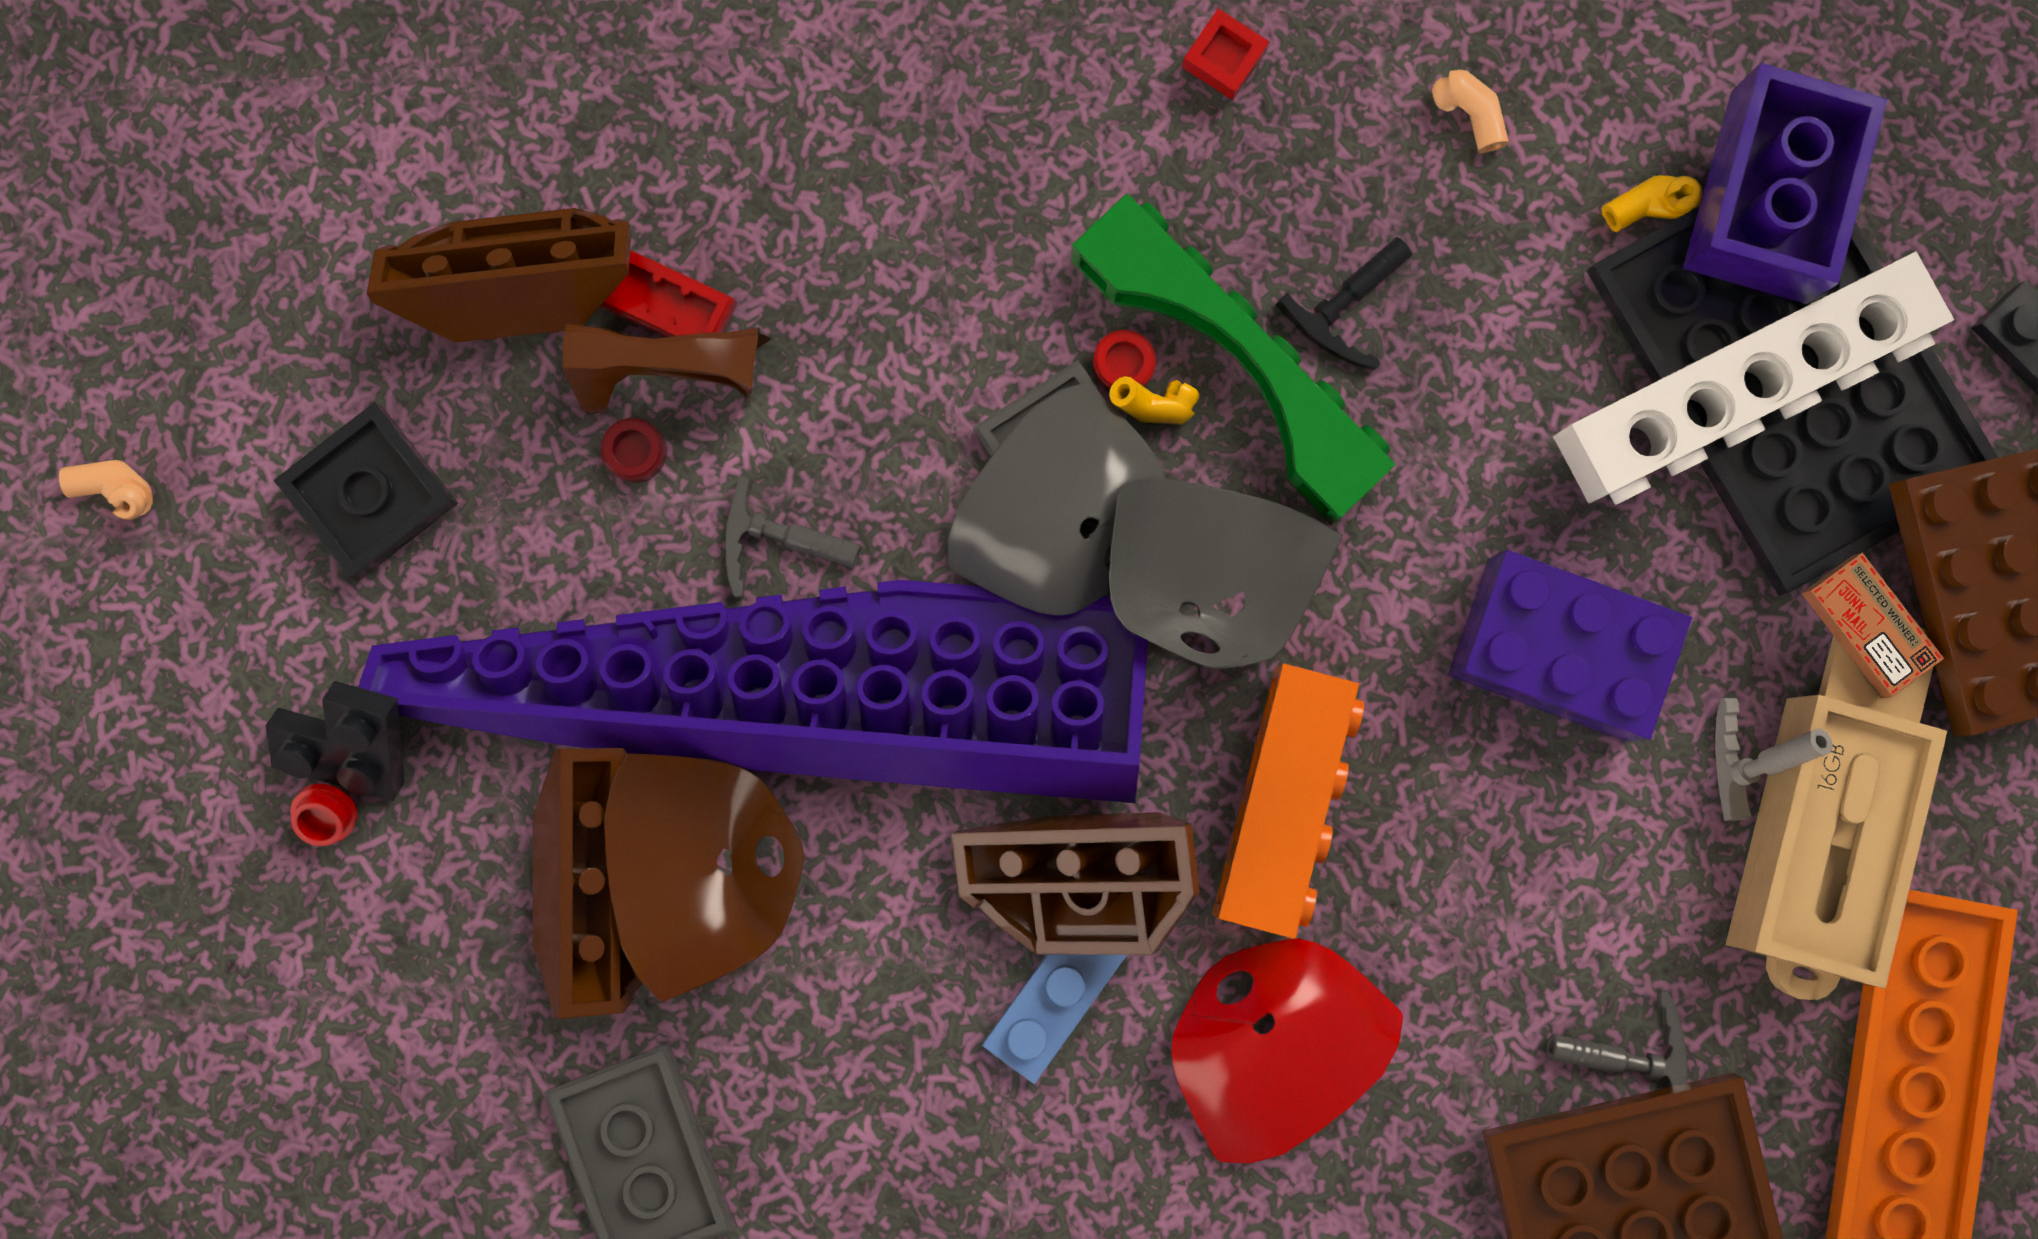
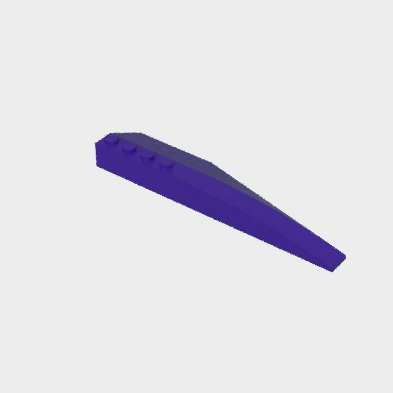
(834, 686)

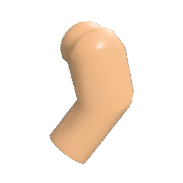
(1479, 102)
(113, 480)

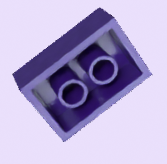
(1785, 184)
(1570, 646)

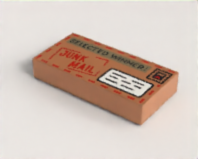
(1872, 625)

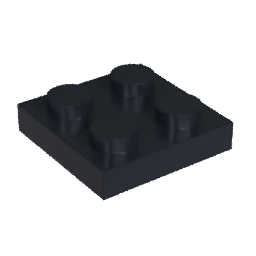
(365, 492)

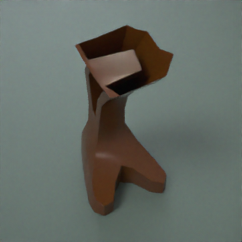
(601, 358)

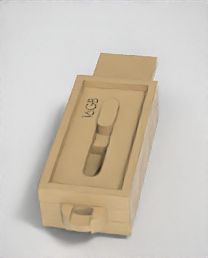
(1839, 835)

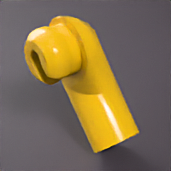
(1655, 198)
(1152, 408)

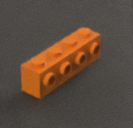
(1287, 801)

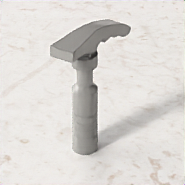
(1736, 774)

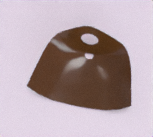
(669, 899)

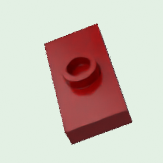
(668, 301)

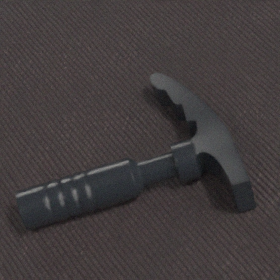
(1354, 289)

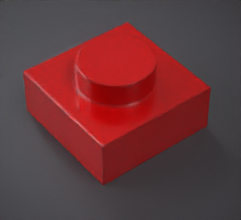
(1225, 54)

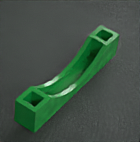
(1144, 268)

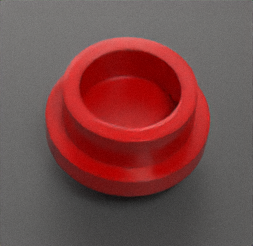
(322, 814)

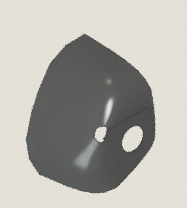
(1027, 505)
(1206, 545)

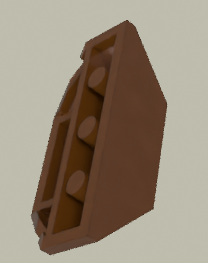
(503, 273)
(1081, 880)
(572, 904)

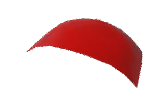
(1278, 1088)

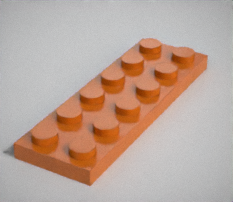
(1924, 1076)

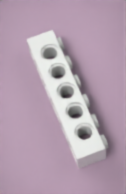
(1895, 300)

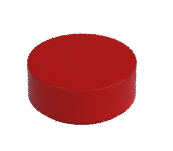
(1123, 355)

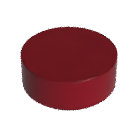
(633, 450)

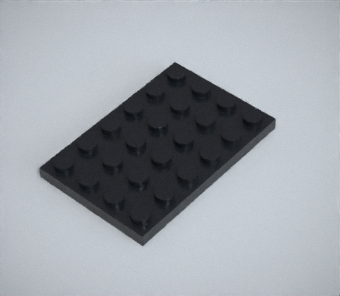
(1810, 482)

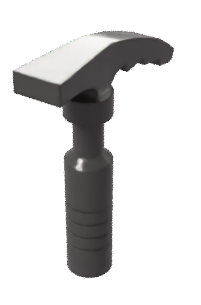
(793, 536)
(1615, 1059)

